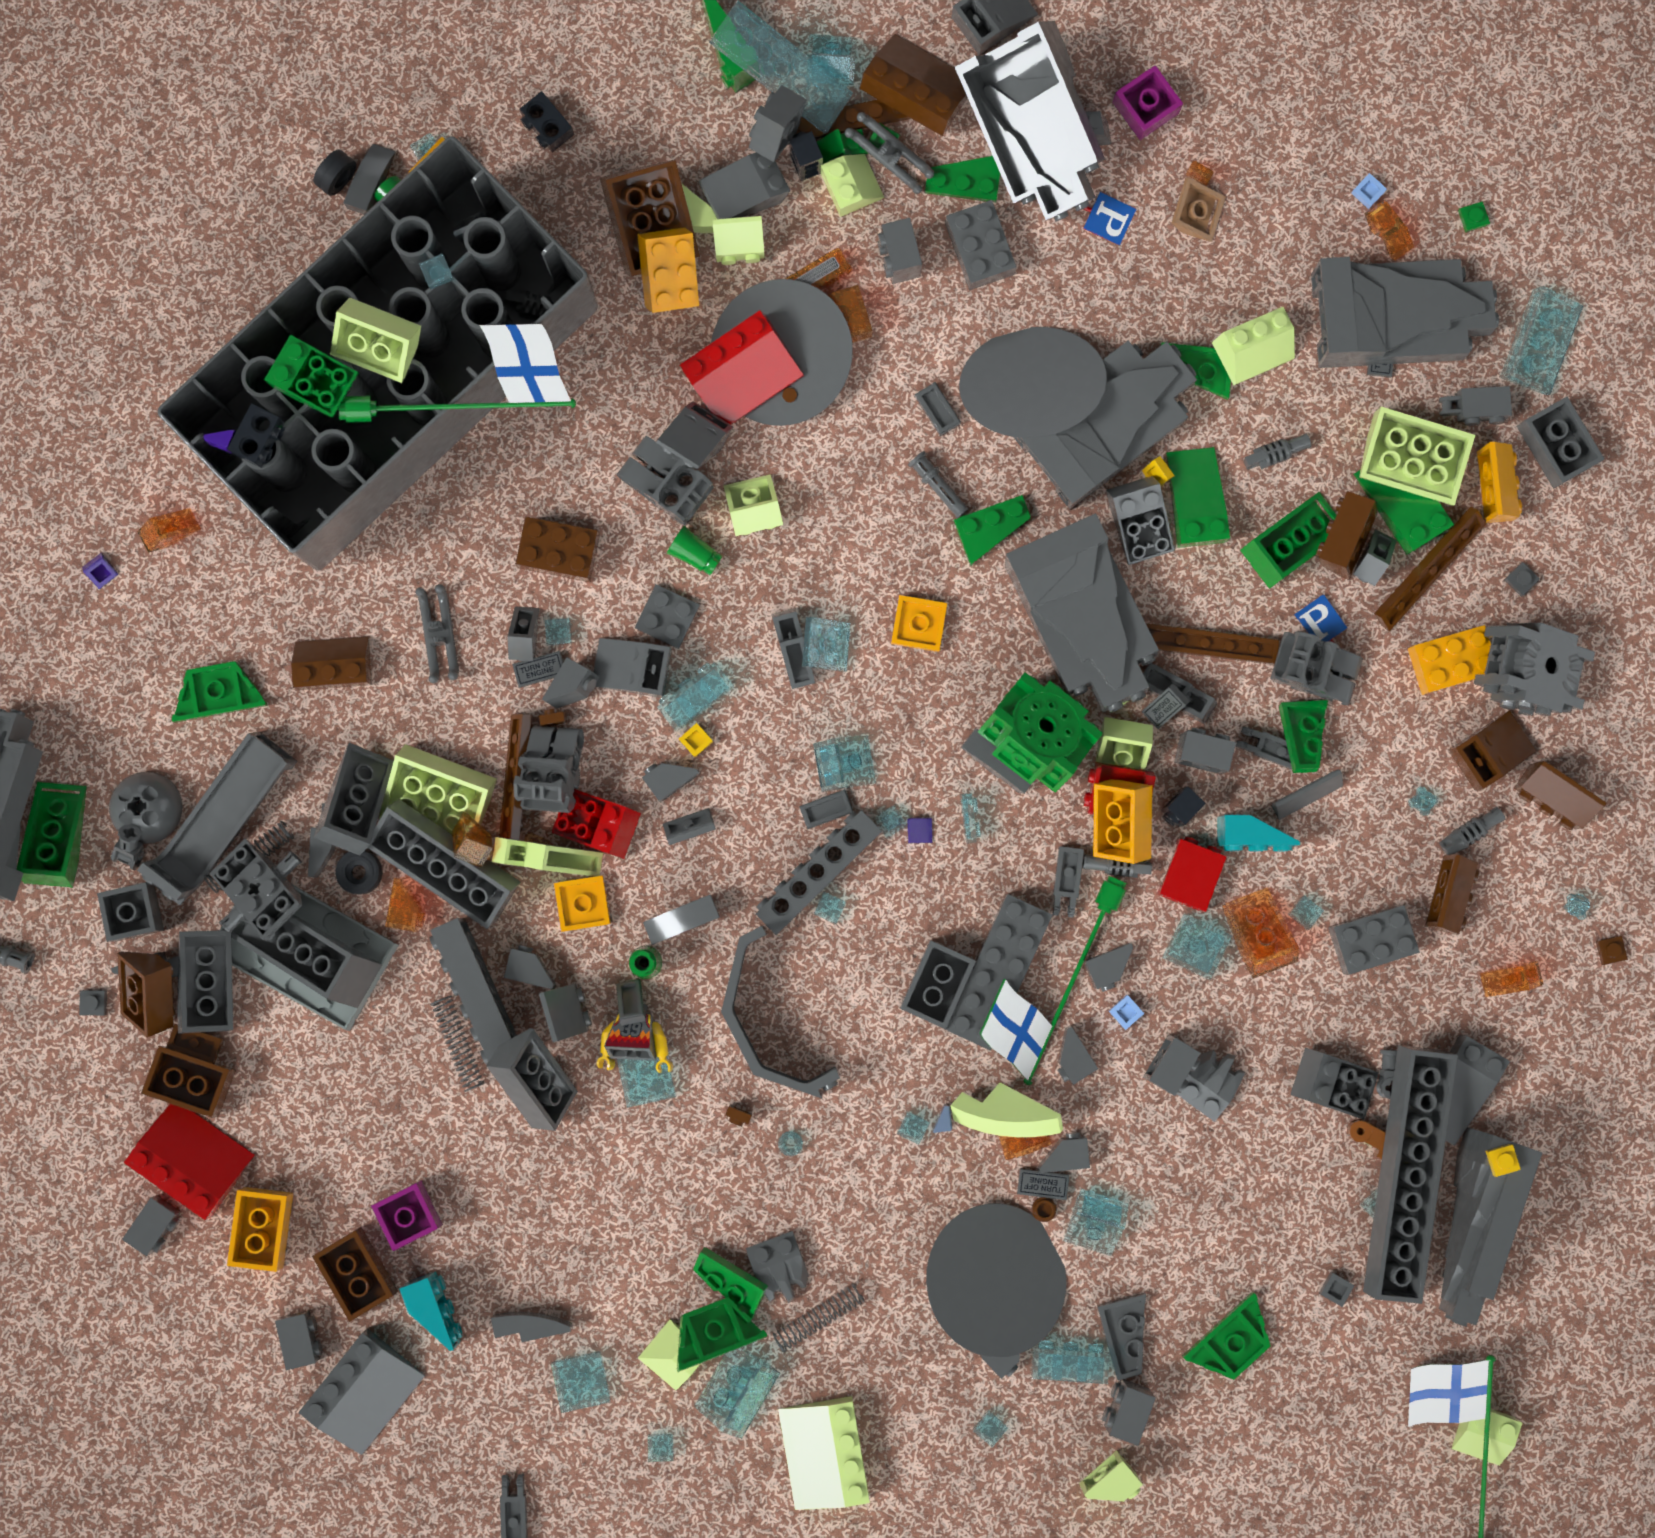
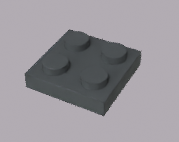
(667, 616)

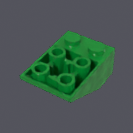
(310, 376)

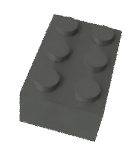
(980, 245)
(1560, 442)
(1373, 939)
(937, 984)

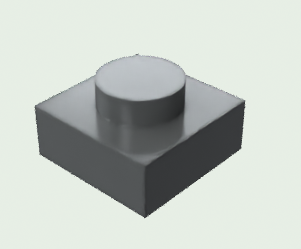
(1522, 579)
(93, 1002)
(1336, 1289)

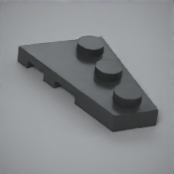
(1123, 1329)

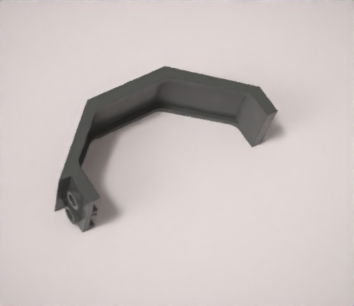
(826, 1080)

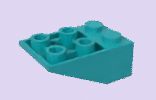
(1247, 831)
(429, 1307)

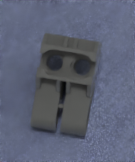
(658, 489)
(1316, 667)
(550, 769)

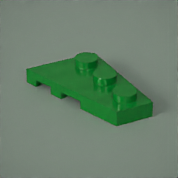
(966, 179)
(1208, 367)
(988, 527)
(1303, 732)
(730, 1281)

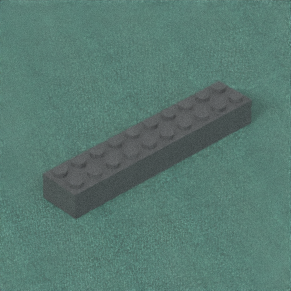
(1410, 1174)

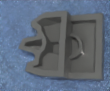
(1212, 1084)
(779, 1265)

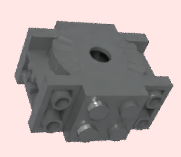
(1534, 668)

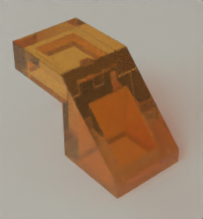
(1387, 225)

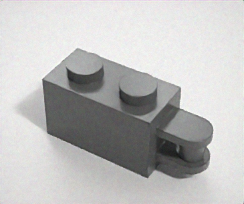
(1479, 405)

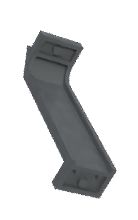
(218, 817)

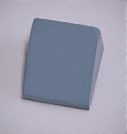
(943, 1121)

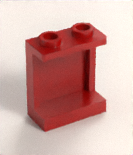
(1105, 772)
(1192, 874)

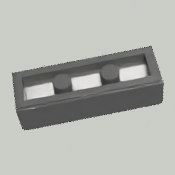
(1308, 794)

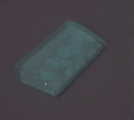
(1541, 340)

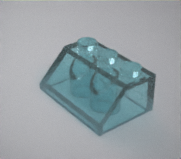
(736, 1391)

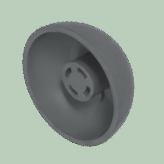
(158, 807)

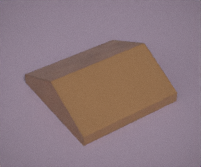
(1195, 210)

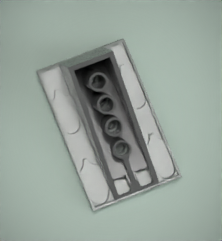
(316, 960)

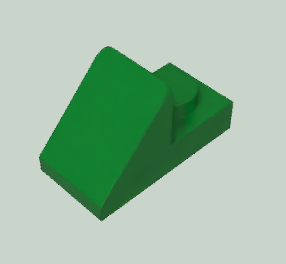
(837, 145)

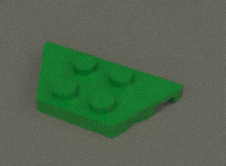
(215, 692)
(714, 1332)
(1233, 1341)

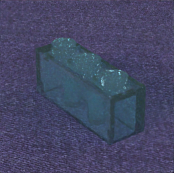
(694, 696)
(1070, 1362)

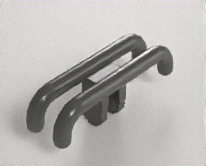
(890, 152)
(438, 633)

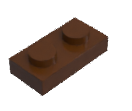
(195, 1044)

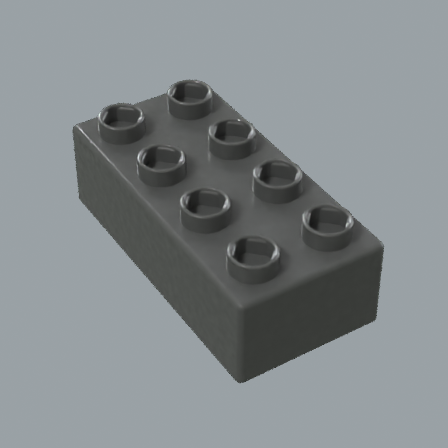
(341, 475)

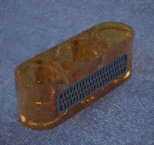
(824, 270)

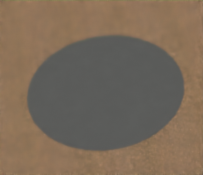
(814, 336)
(1033, 382)
(995, 1280)

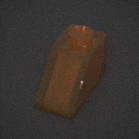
(167, 529)
(471, 841)
(404, 909)
(1512, 979)
(1019, 1146)

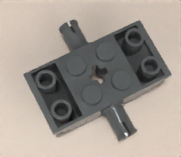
(257, 889)

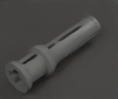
(958, 507)
(8, 956)

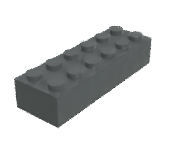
(428, 857)
(1003, 956)
(473, 985)

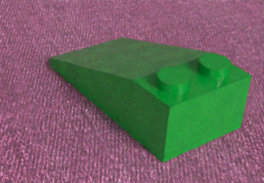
(732, 74)
(1197, 498)
(1408, 516)
(1289, 541)
(53, 836)

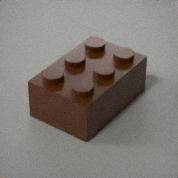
(557, 549)
(188, 1081)
(355, 1274)

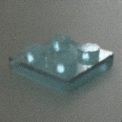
(826, 644)
(643, 1083)
(580, 1382)

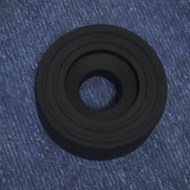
(334, 172)
(345, 876)

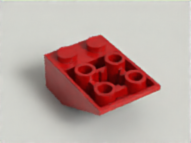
(598, 824)

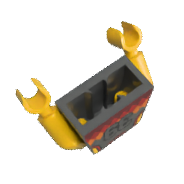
(634, 1042)

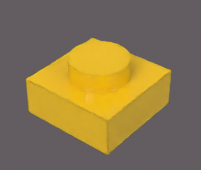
(1158, 470)
(695, 740)
(1503, 1160)

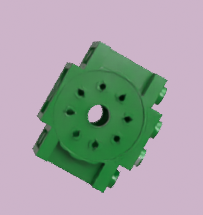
(1040, 732)

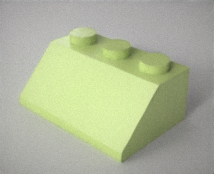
(374, 339)
(1256, 345)

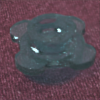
(1430, 800)
(1577, 906)

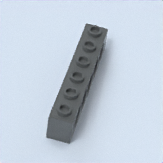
(867, 831)

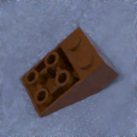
(1492, 751)

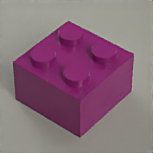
(1147, 102)
(406, 1215)

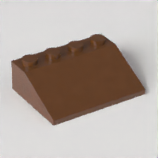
(915, 84)
(645, 202)

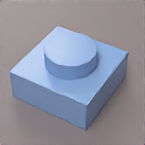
(1369, 191)
(1126, 1012)

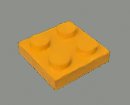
(919, 623)
(582, 903)

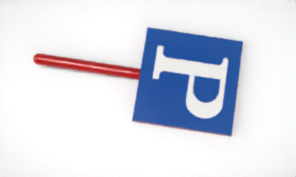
(1109, 218)
(1321, 619)

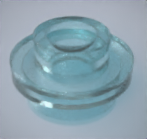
(790, 1151)

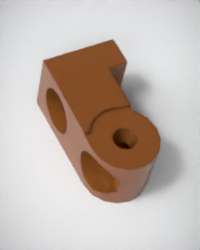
(1364, 1132)

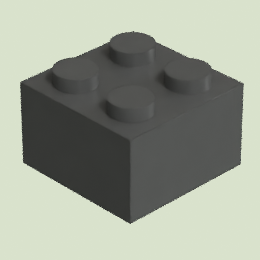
(776, 123)
(900, 251)
(1205, 751)
(130, 912)
(1172, 1065)
(1128, 1411)

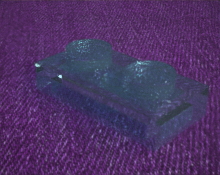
(969, 807)

